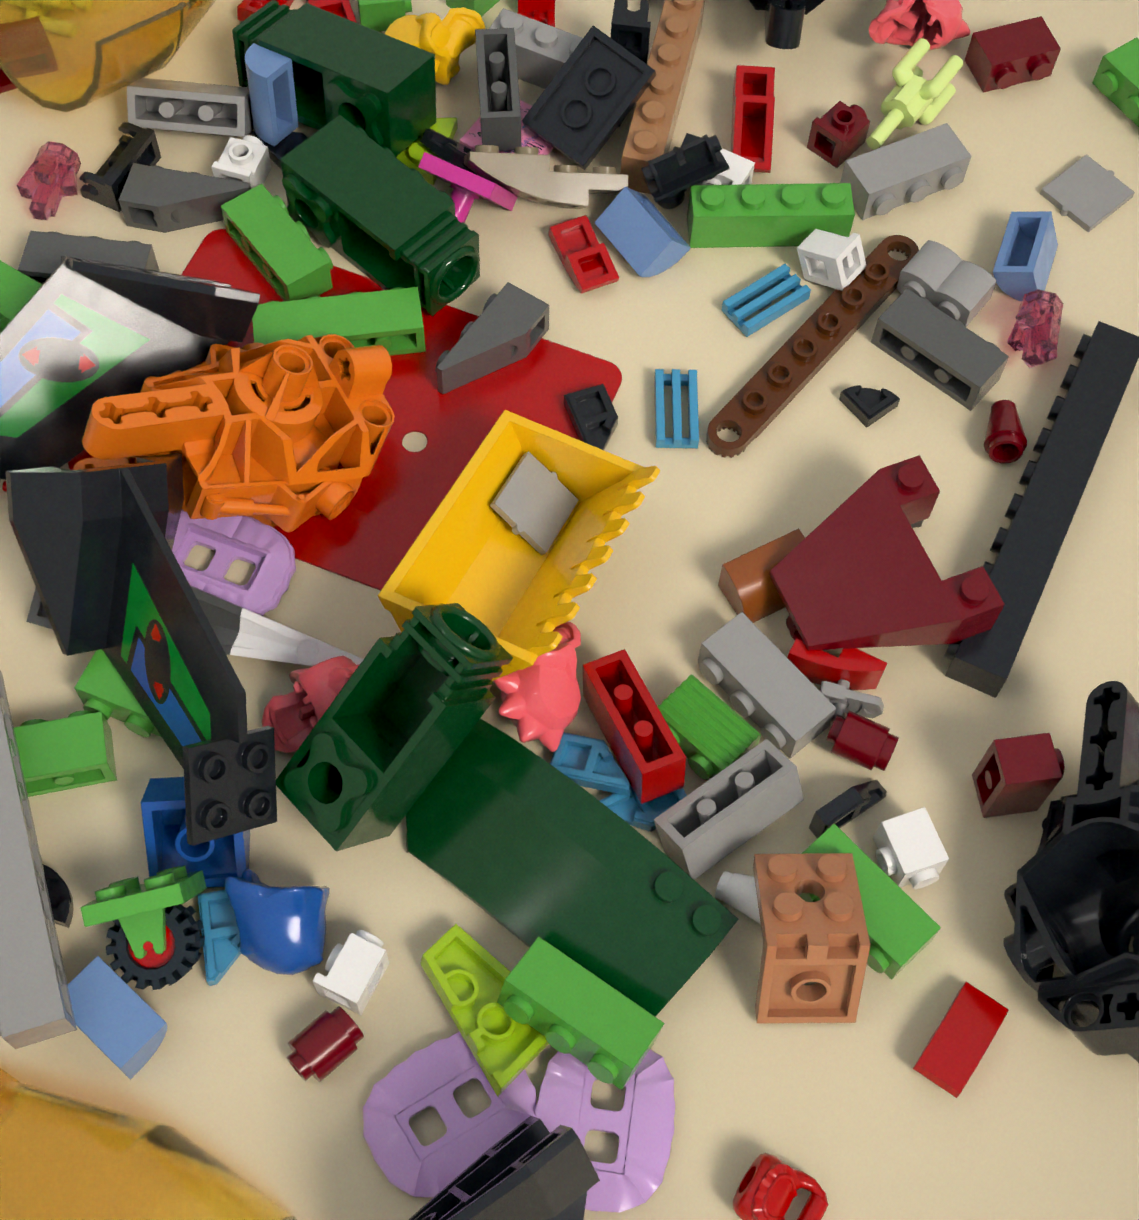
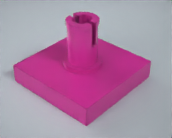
(466, 186)

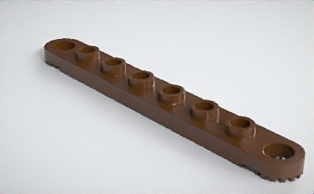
(809, 349)

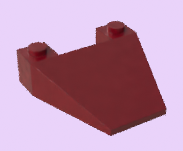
(869, 579)

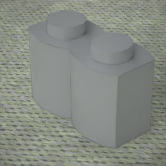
(947, 281)

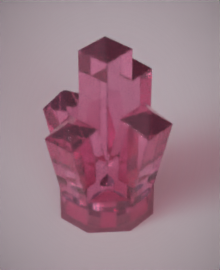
(50, 178)
(1037, 327)

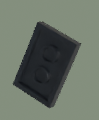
(589, 97)

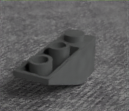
(174, 199)
(500, 336)

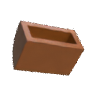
(747, 578)

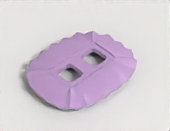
(234, 540)
(430, 1081)
(641, 1126)

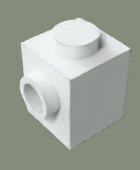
(910, 849)

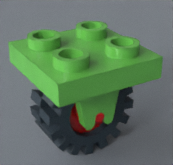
(152, 932)

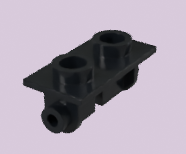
(702, 162)

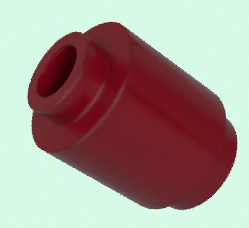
(862, 741)
(324, 1044)

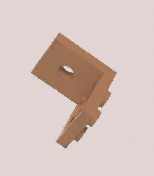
(810, 939)

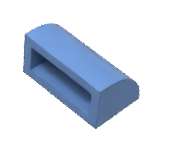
(271, 94)
(641, 233)
(1026, 253)
(115, 1017)

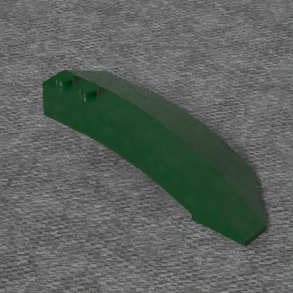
(563, 869)

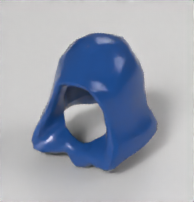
(279, 925)

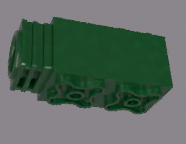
(346, 72)
(380, 214)
(394, 725)

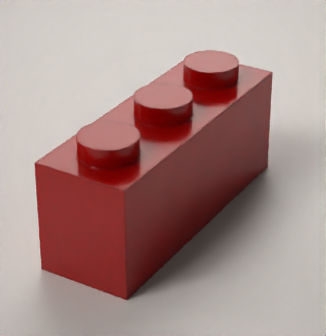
(633, 726)

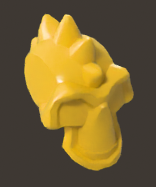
(443, 38)

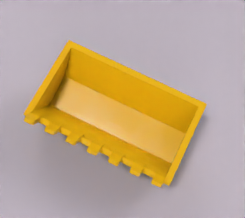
(497, 576)

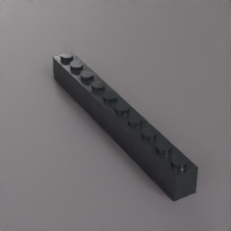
(1048, 503)

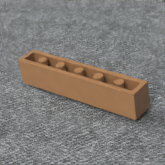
(660, 103)

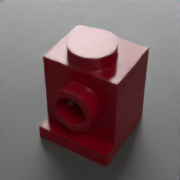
(842, 125)

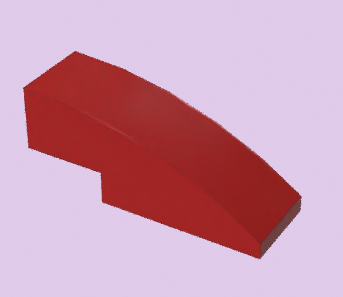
(753, 115)

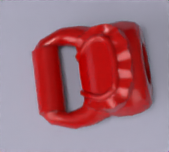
(770, 1188)

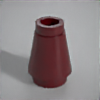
(1004, 434)

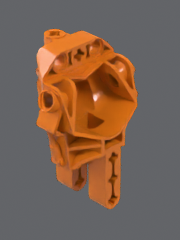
(240, 443)

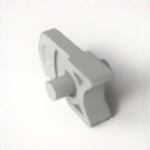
(846, 700)

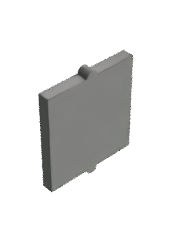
(1087, 193)
(534, 503)

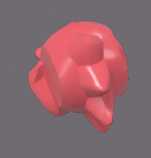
(908, 20)
(545, 695)
(299, 711)

